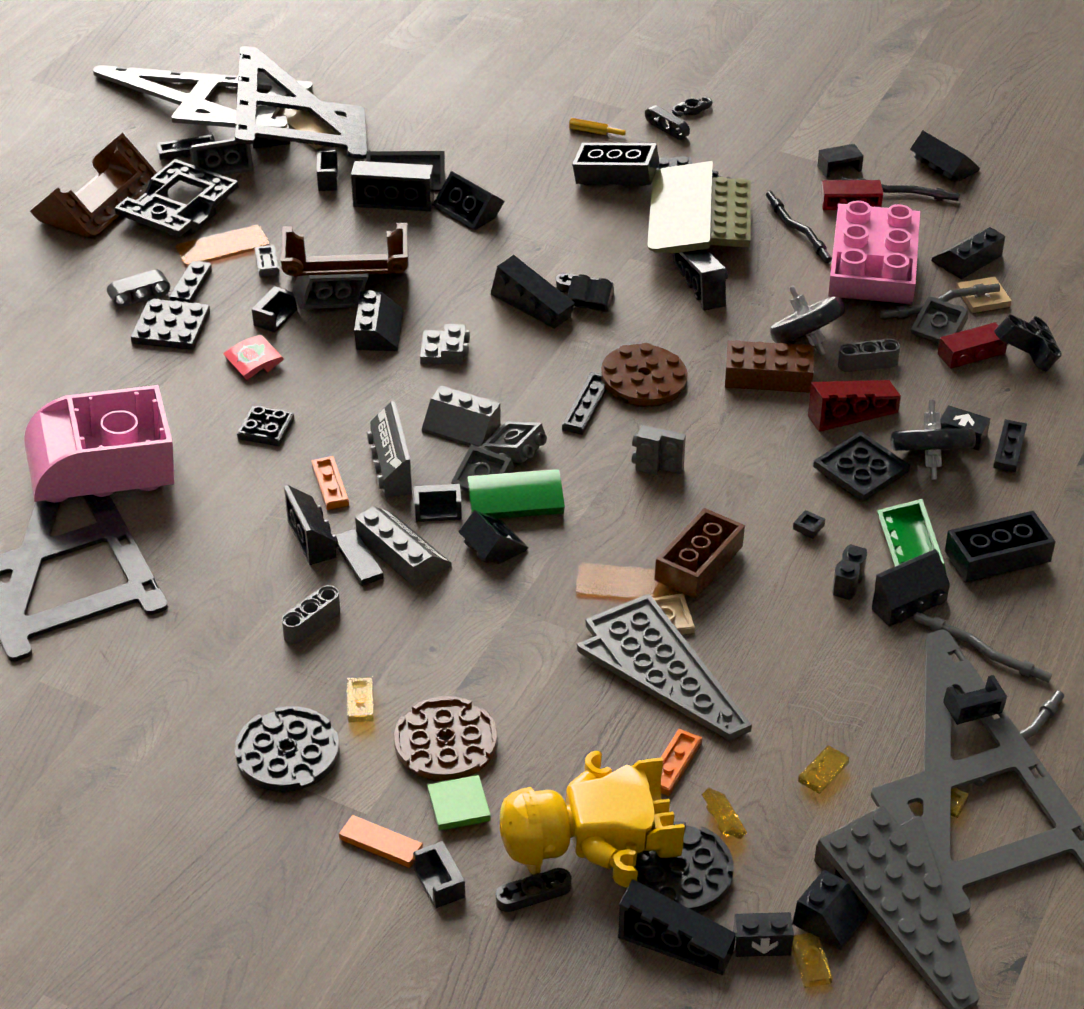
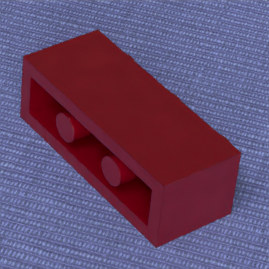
(846, 191)
(971, 346)

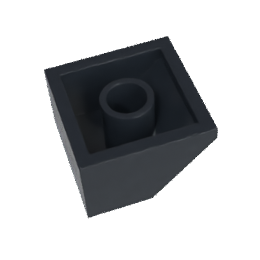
(491, 538)
(829, 910)

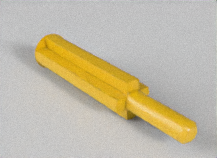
(593, 127)

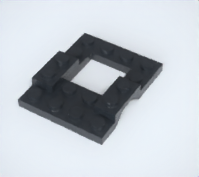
(171, 216)

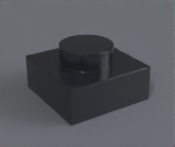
(809, 524)

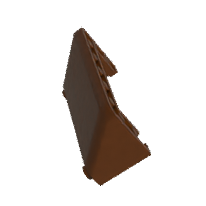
(90, 210)
(296, 263)

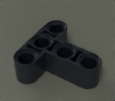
(1031, 338)

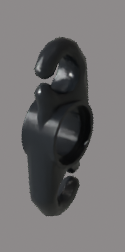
(692, 106)

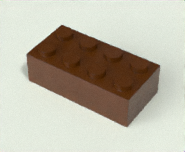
(769, 366)
(699, 553)

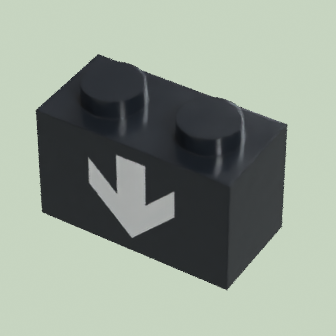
(958, 419)
(763, 934)

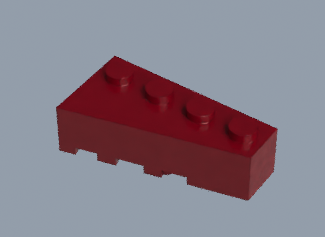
(850, 402)

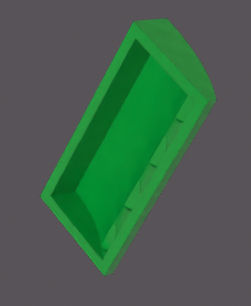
(517, 494)
(908, 531)

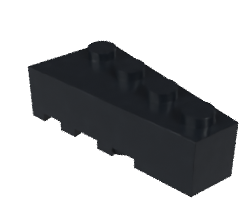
(704, 275)
(530, 292)
(673, 929)

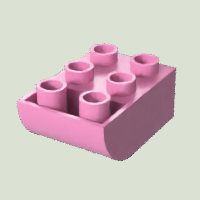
(875, 253)
(99, 444)

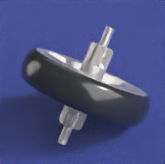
(807, 320)
(933, 439)

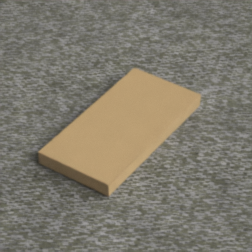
(304, 121)

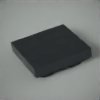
(265, 425)

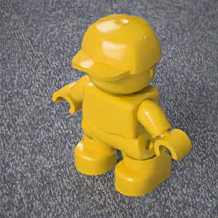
(604, 814)

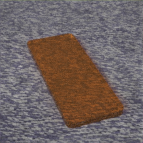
(222, 245)
(619, 582)

